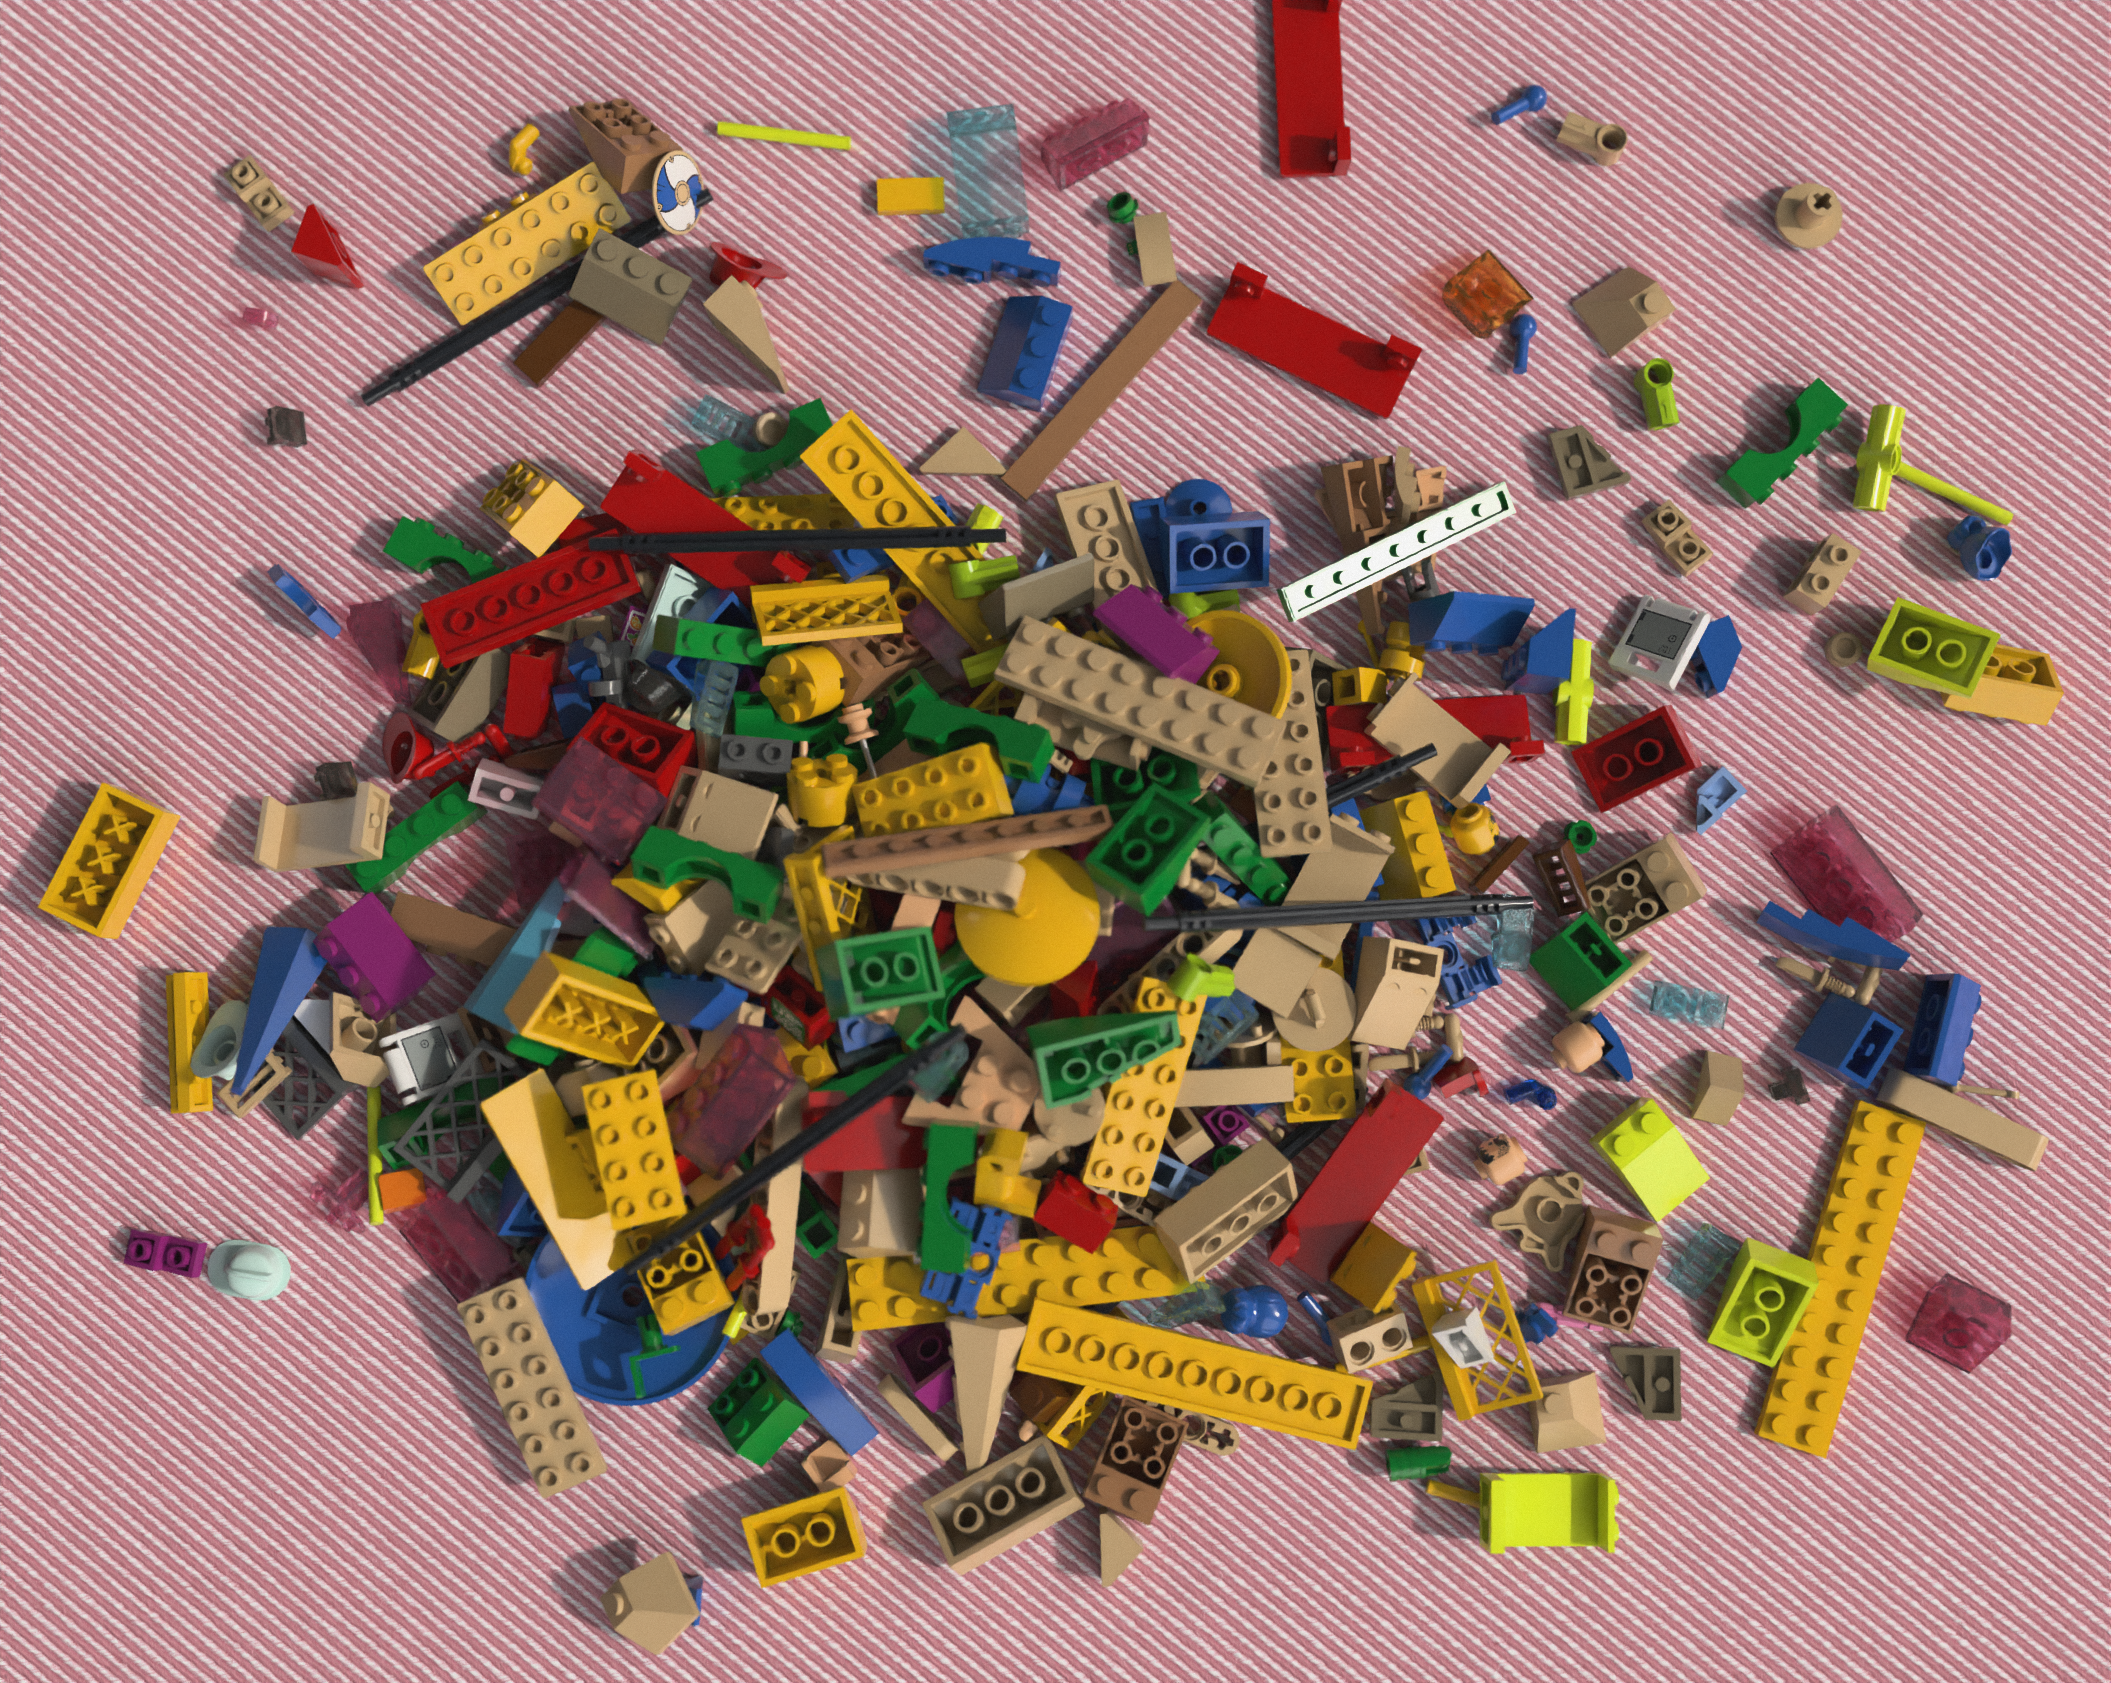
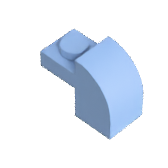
(1175, 1178)

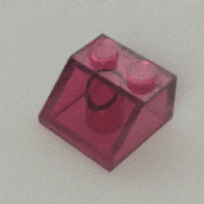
(1960, 1323)

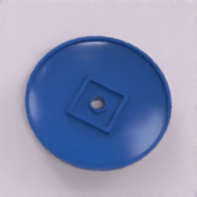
(599, 1332)

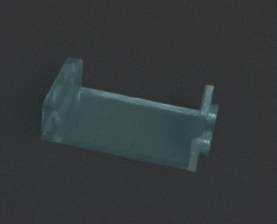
(988, 172)

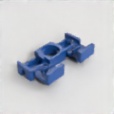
(1456, 982)
(986, 1231)

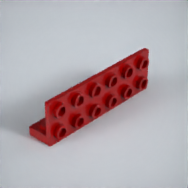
(1309, 89)
(1311, 344)
(656, 500)
(1489, 718)
(872, 1140)
(1354, 1181)

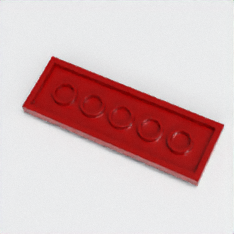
(527, 600)

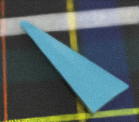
(517, 958)

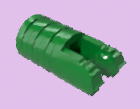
(1417, 1462)

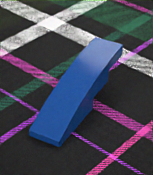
(1847, 942)
(819, 1392)

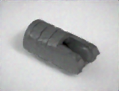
(1423, 591)
(867, 1055)

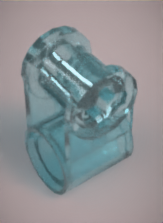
(934, 1079)

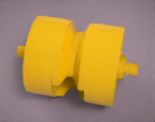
(1401, 657)

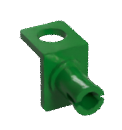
(652, 1347)

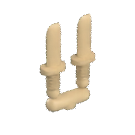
(1208, 890)
(1821, 979)
(1454, 1040)

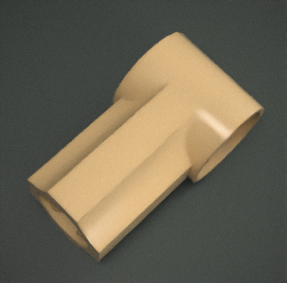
(1588, 138)

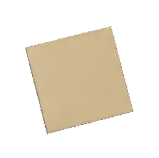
(1274, 970)

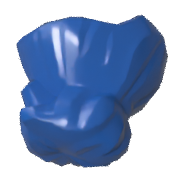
(1981, 547)
(1255, 1311)

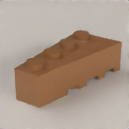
(451, 930)

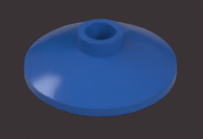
(1196, 492)

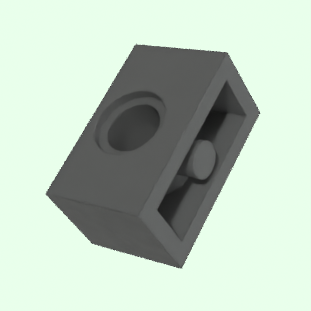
(755, 759)

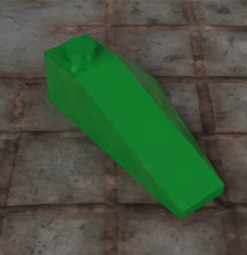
(1088, 1051)

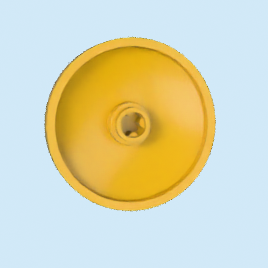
(1250, 661)
(1046, 930)

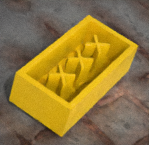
(935, 794)
(109, 861)
(584, 1011)
(633, 1149)

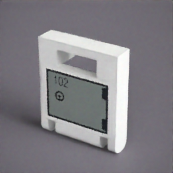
(1663, 634)
(426, 1057)

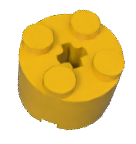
(803, 683)
(822, 790)

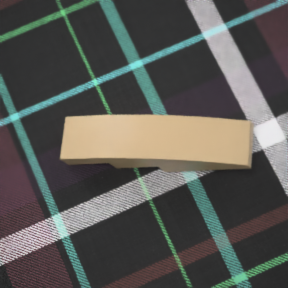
(1236, 1085)

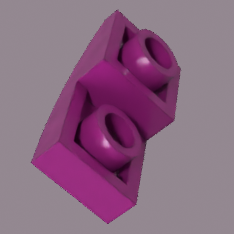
(1221, 1126)
(165, 1252)

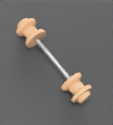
(859, 730)

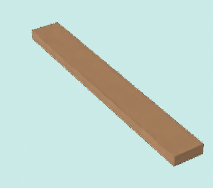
(1101, 390)
(966, 841)

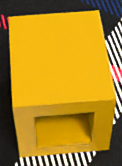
(1359, 686)

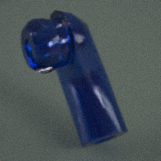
(1533, 1091)

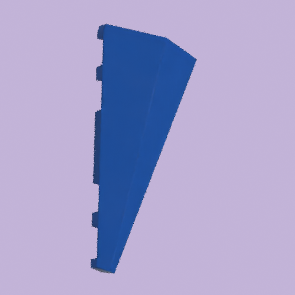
(282, 980)

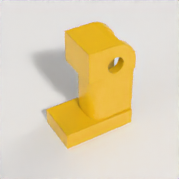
(999, 1177)

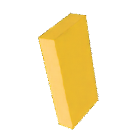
(910, 196)

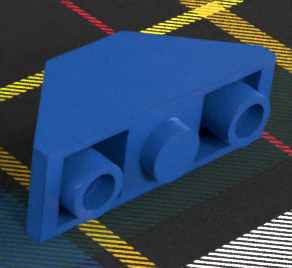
(693, 1001)

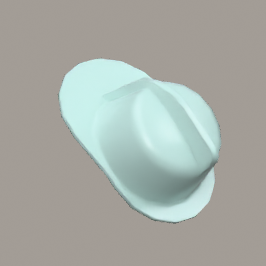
(221, 1042)
(249, 1270)

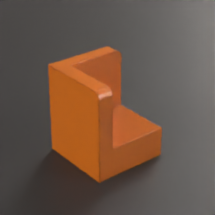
(402, 1190)

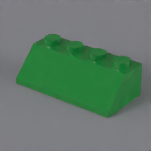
(601, 952)

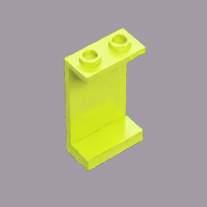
(1547, 1510)

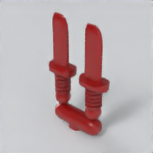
(454, 753)
(736, 1237)

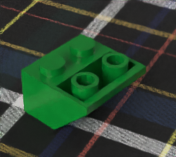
(1578, 960)
(757, 1412)

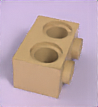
(1822, 574)
(1368, 1337)

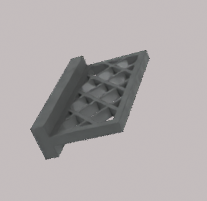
(318, 1063)
(489, 1147)

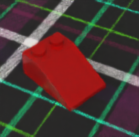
(641, 744)
(1636, 758)

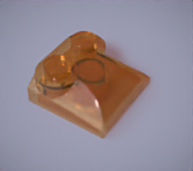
(1485, 296)

